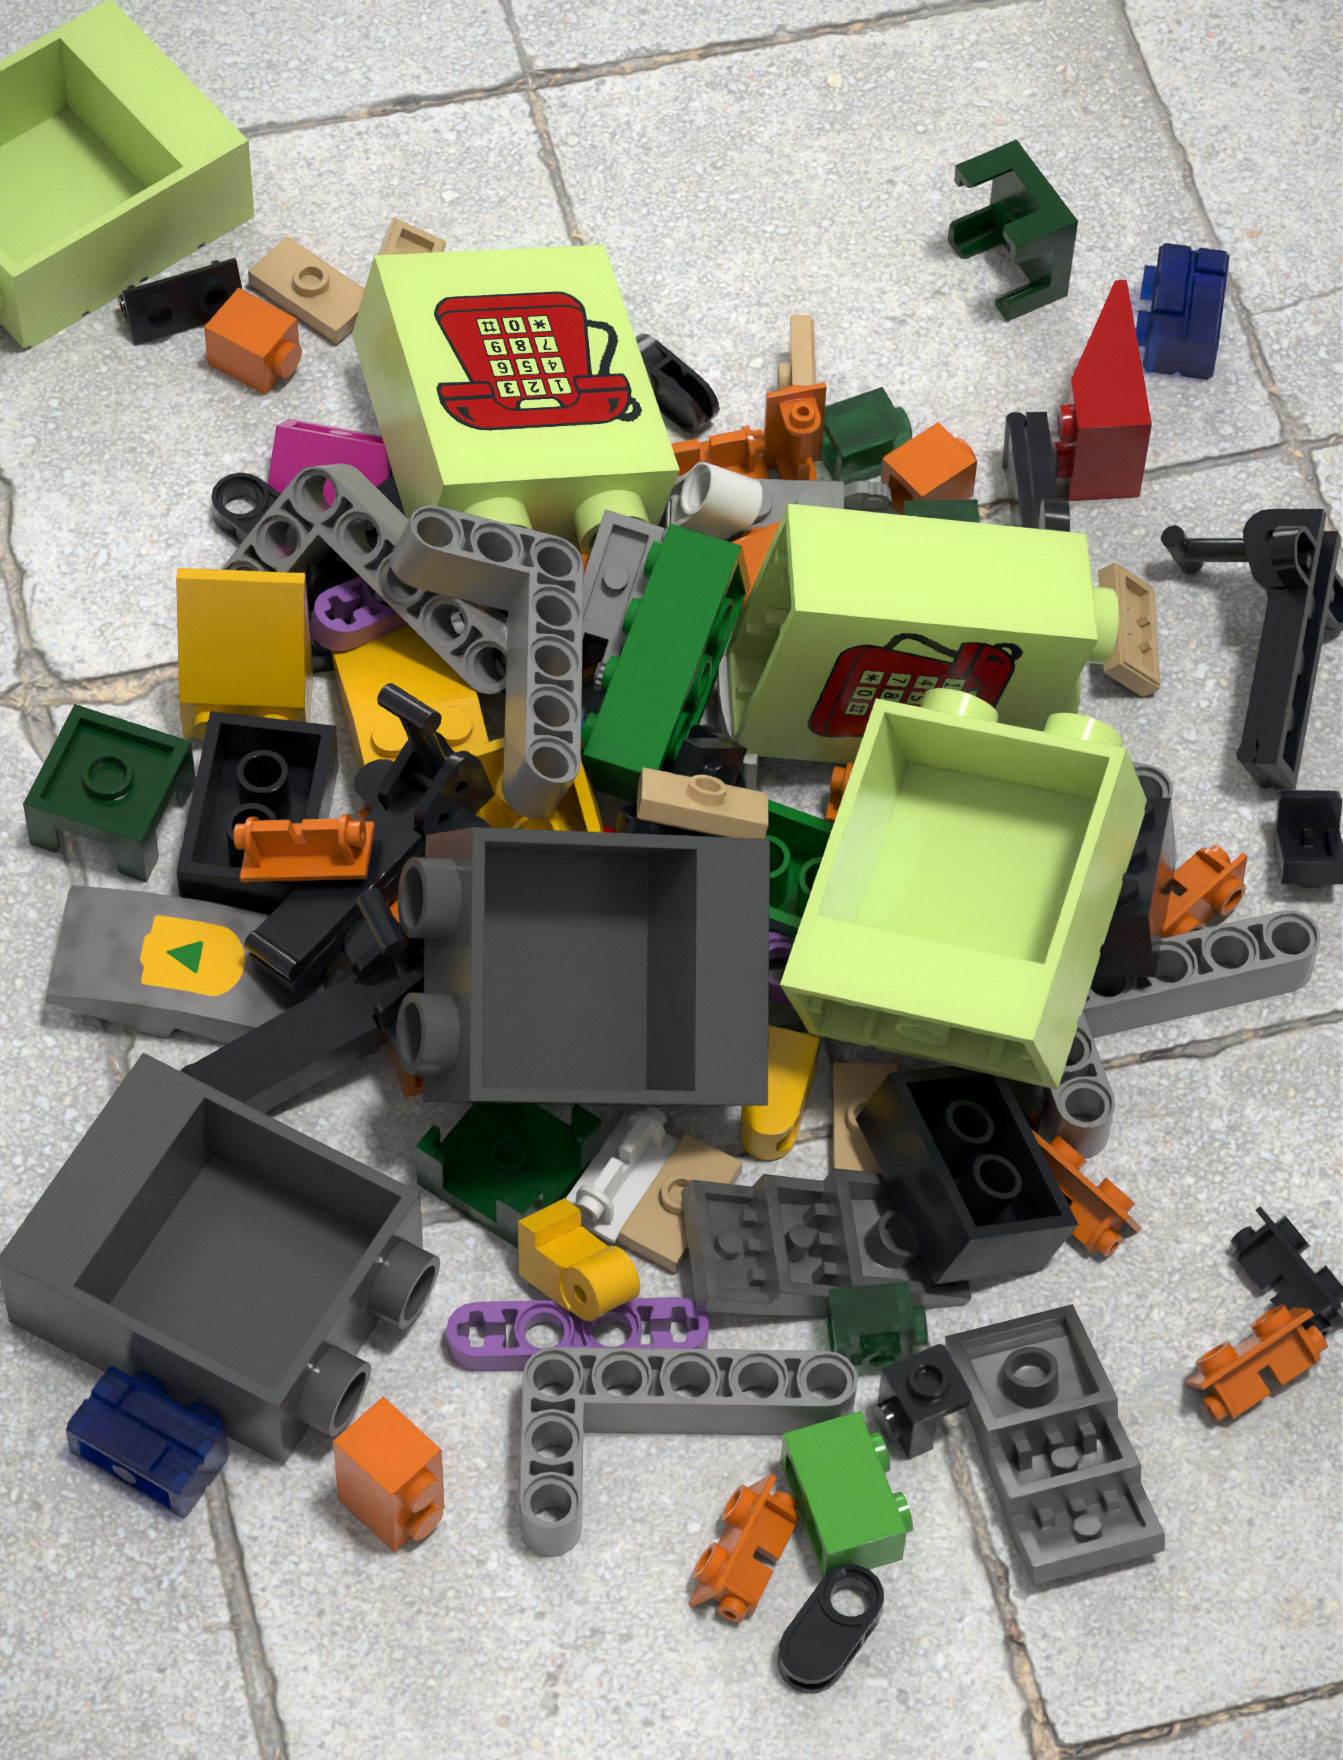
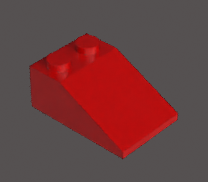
(1107, 411)

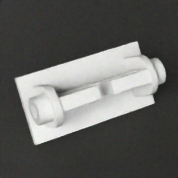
(622, 1171)

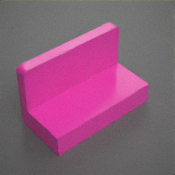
(311, 444)

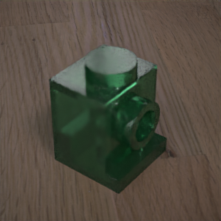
(874, 1324)

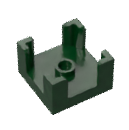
(1023, 217)
(109, 786)
(507, 1162)

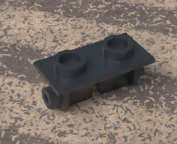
(179, 300)
(1275, 1254)

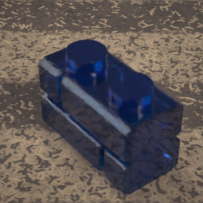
(1184, 310)
(149, 1439)

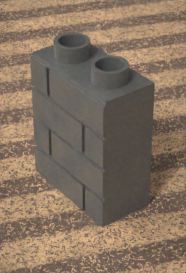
(588, 968)
(219, 1259)

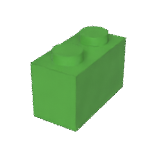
(844, 1493)

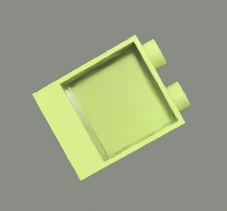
(105, 171)
(967, 887)

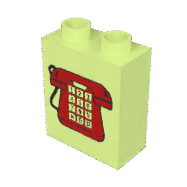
(513, 388)
(903, 607)

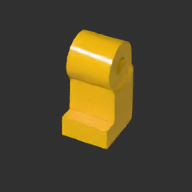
(792, 1066)
(573, 1263)

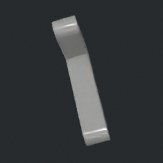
(344, 531)
(542, 589)
(1198, 988)
(656, 1409)

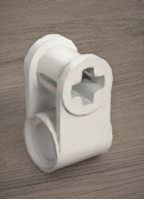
(713, 501)

